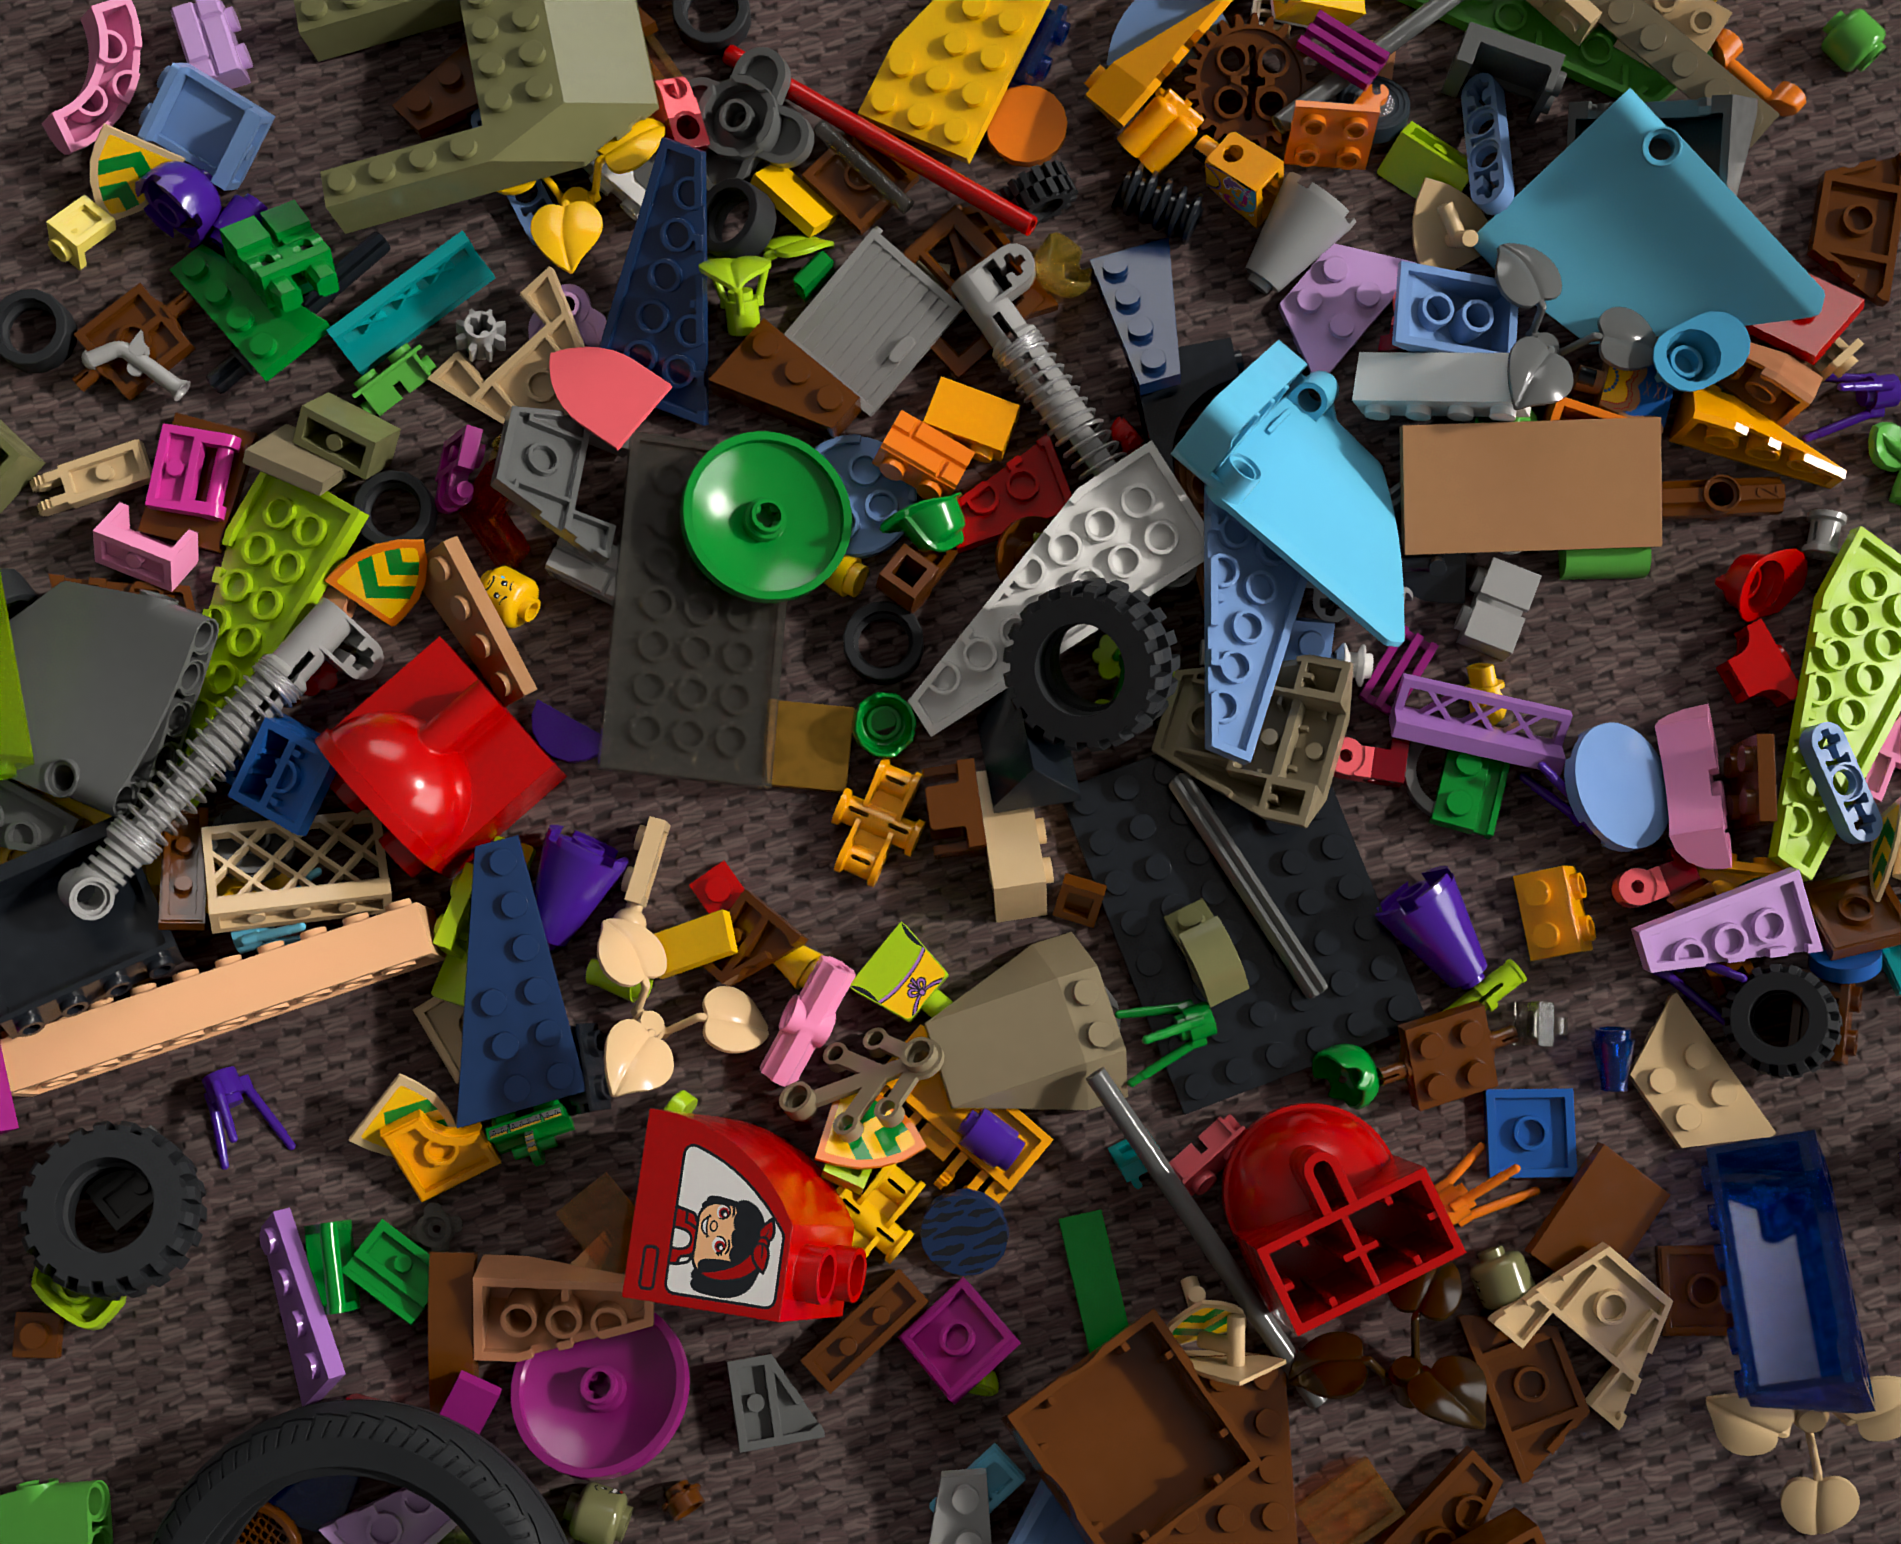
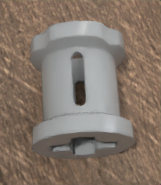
(1823, 534)

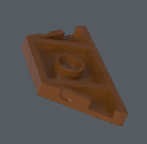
(1859, 225)
(1528, 1390)

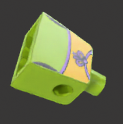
(903, 977)

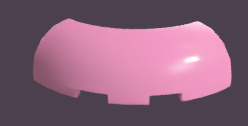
(111, 76)
(1693, 798)

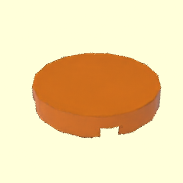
(1027, 126)

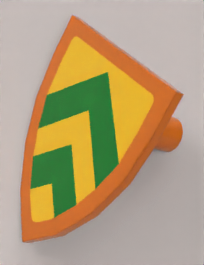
(384, 578)
(875, 1147)

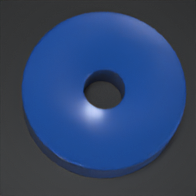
(1846, 970)

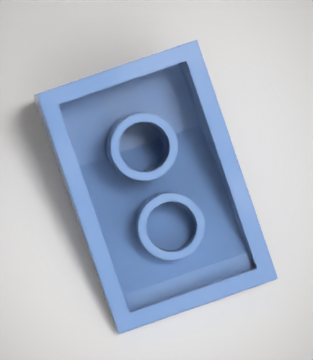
(1451, 312)

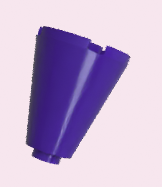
(572, 881)
(1436, 927)

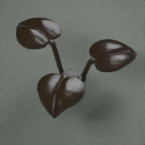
(1448, 1392)

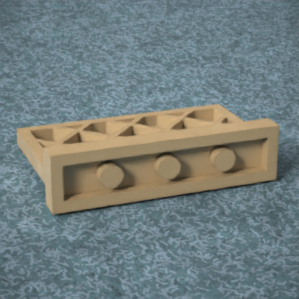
(295, 903)

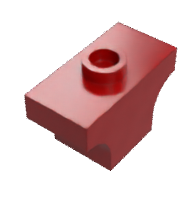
(1759, 667)

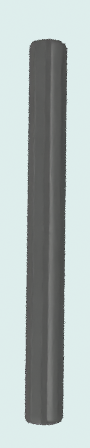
(1248, 885)

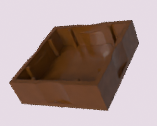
(1131, 1438)

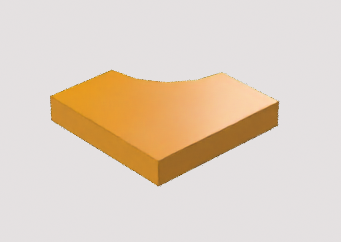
(436, 1154)

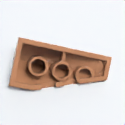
(1774, 384)
(545, 1304)

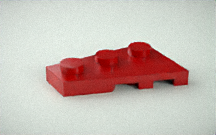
(1024, 488)

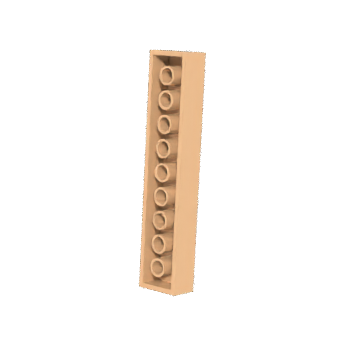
(222, 998)

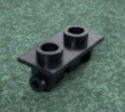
(590, 1051)

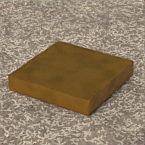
(812, 746)

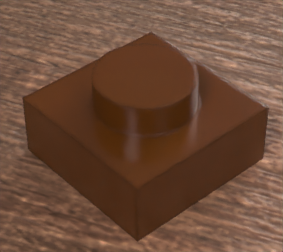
(1079, 900)
(38, 1334)

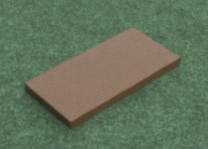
(1531, 486)

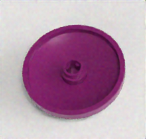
(602, 1402)

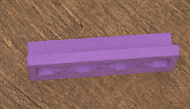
(1474, 737)

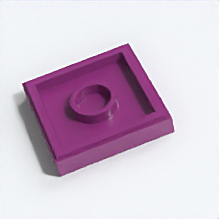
(959, 1340)

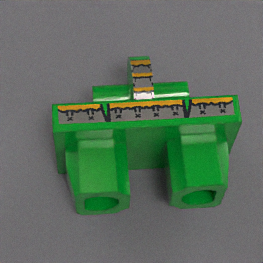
(532, 1132)

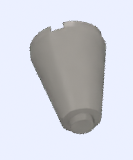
(1295, 234)

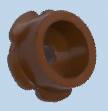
(682, 1499)

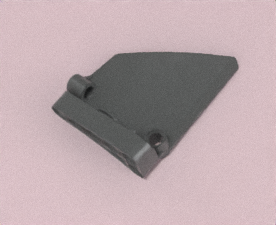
(108, 690)

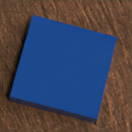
(1531, 1131)

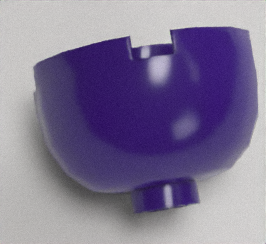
(176, 194)

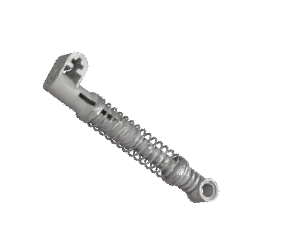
(1055, 397)
(274, 685)

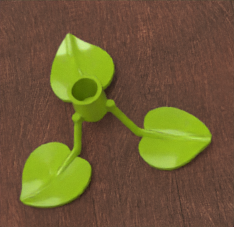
(734, 273)

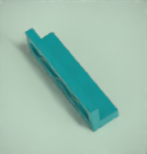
(411, 303)

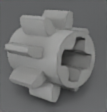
(480, 335)

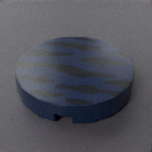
(964, 1232)

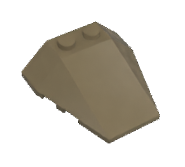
(1294, 748)
(1031, 1034)

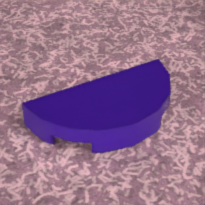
(563, 736)

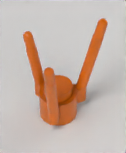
(1459, 1200)

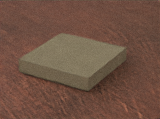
(292, 463)

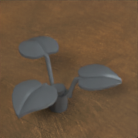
(1536, 363)

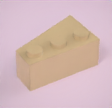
(1015, 859)

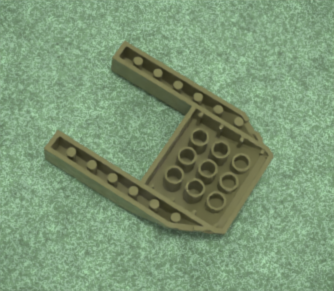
(547, 83)

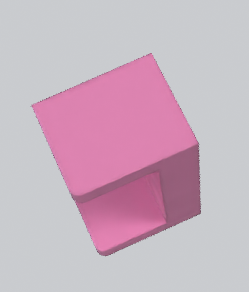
(142, 555)

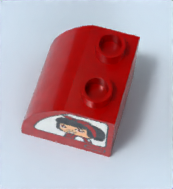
(738, 1224)

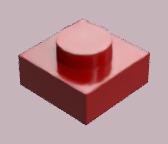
(717, 888)

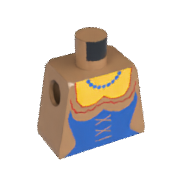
(1625, 392)

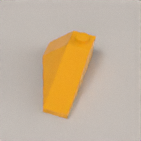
(1137, 75)
(1736, 431)

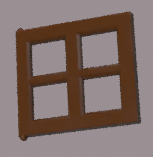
(918, 251)

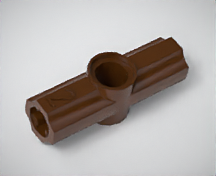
(1740, 497)

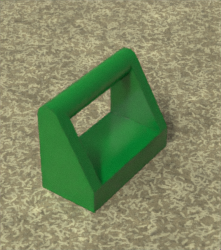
(328, 1251)

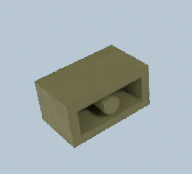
(346, 435)

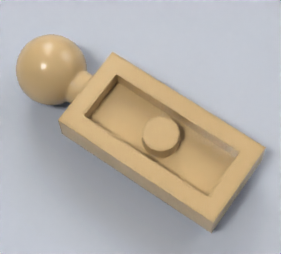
(640, 878)

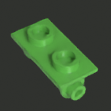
(379, 388)

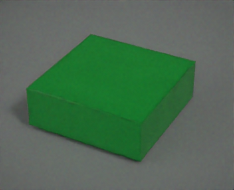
(813, 275)

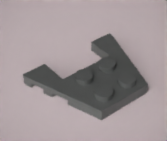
(542, 471)

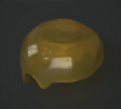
(1054, 259)

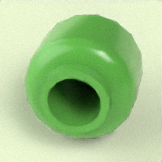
(1853, 40)

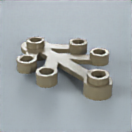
(915, 1062)

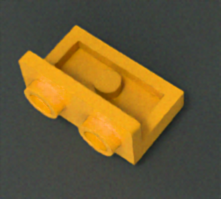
(1554, 912)

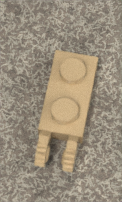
(94, 477)

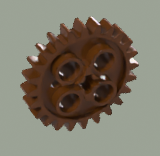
(1212, 78)

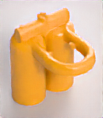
(1161, 130)

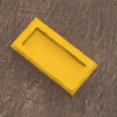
(795, 199)
(698, 942)

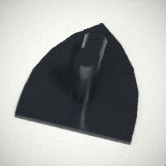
(1435, 576)

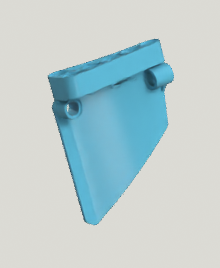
(1648, 233)
(1303, 486)

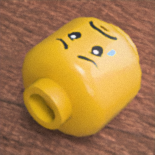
(512, 595)

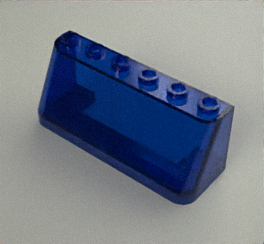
(1786, 1276)

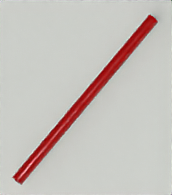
(902, 153)

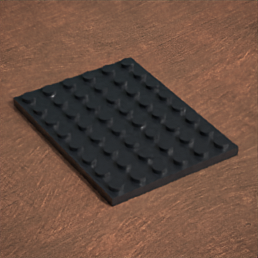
(1158, 863)

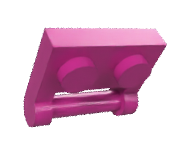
(179, 469)

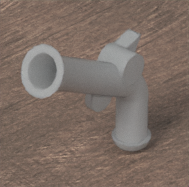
(138, 361)

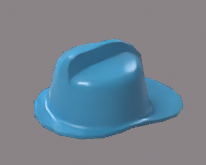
(1701, 351)

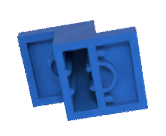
(283, 774)

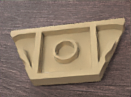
(1692, 1084)

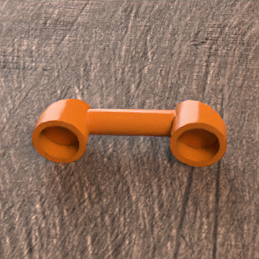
(1785, 98)

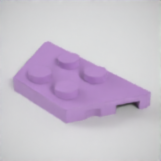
(1338, 303)

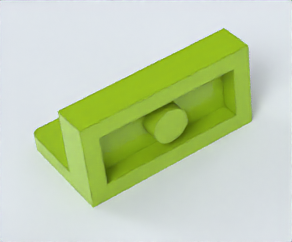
(1421, 156)

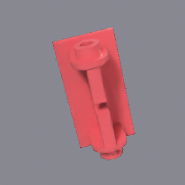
(1199, 1170)

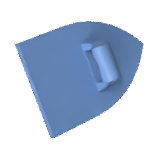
(1148, 19)

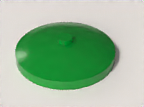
(765, 517)

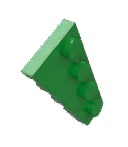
(263, 335)

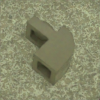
(1208, 952)

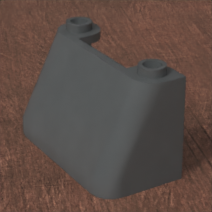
(1713, 127)

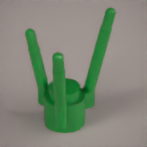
(1192, 1023)

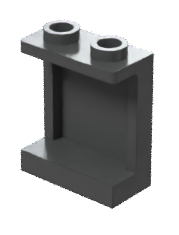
(1514, 64)

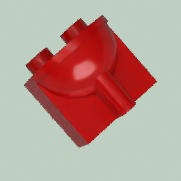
(437, 763)
(1329, 1213)

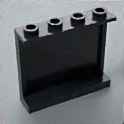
(64, 963)

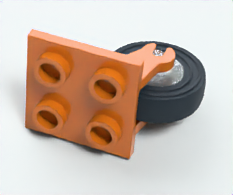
(1345, 130)

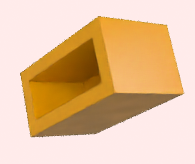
(973, 419)

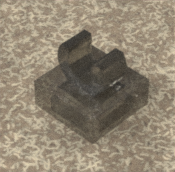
(1537, 1024)

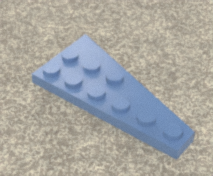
(1247, 627)

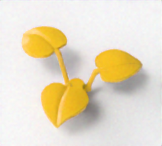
(574, 227)

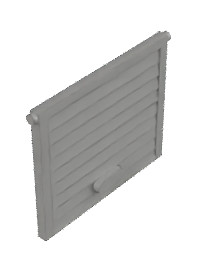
(874, 320)

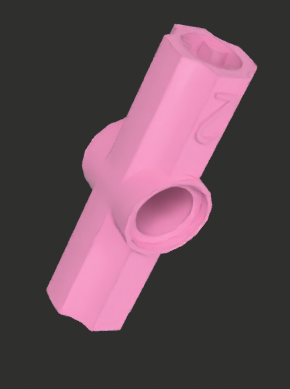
(807, 1021)

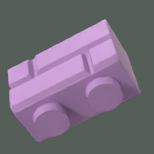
(210, 41)

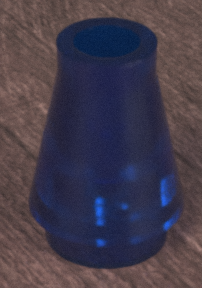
(1613, 1056)

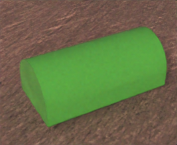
(1604, 563)

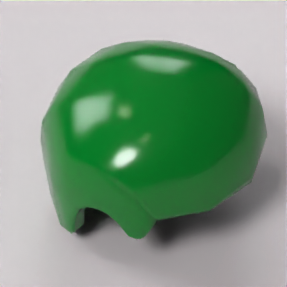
(878, 713)
(1356, 1066)

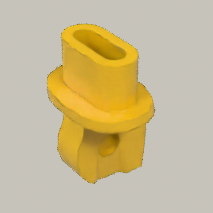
(1483, 678)

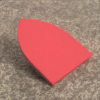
(605, 391)

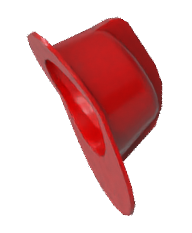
(1763, 582)

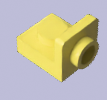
(78, 230)

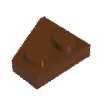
(760, 940)

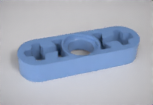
(1858, 790)

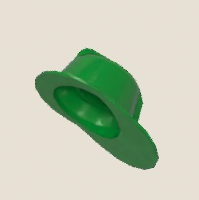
(930, 523)

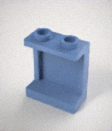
(205, 124)

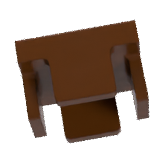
(955, 809)

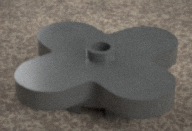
(748, 118)

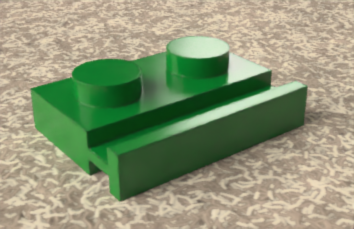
(1469, 793)
(392, 1271)

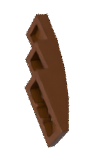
(450, 1322)

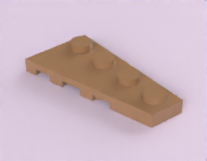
(472, 618)

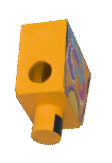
(1241, 174)

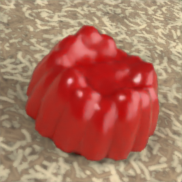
(1126, 435)

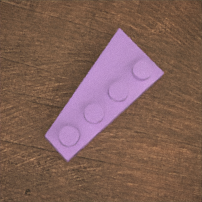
(1743, 923)

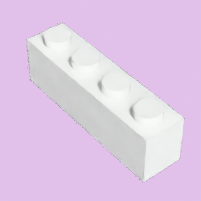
(1434, 386)

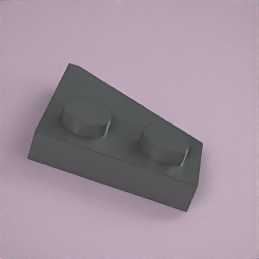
(767, 1405)

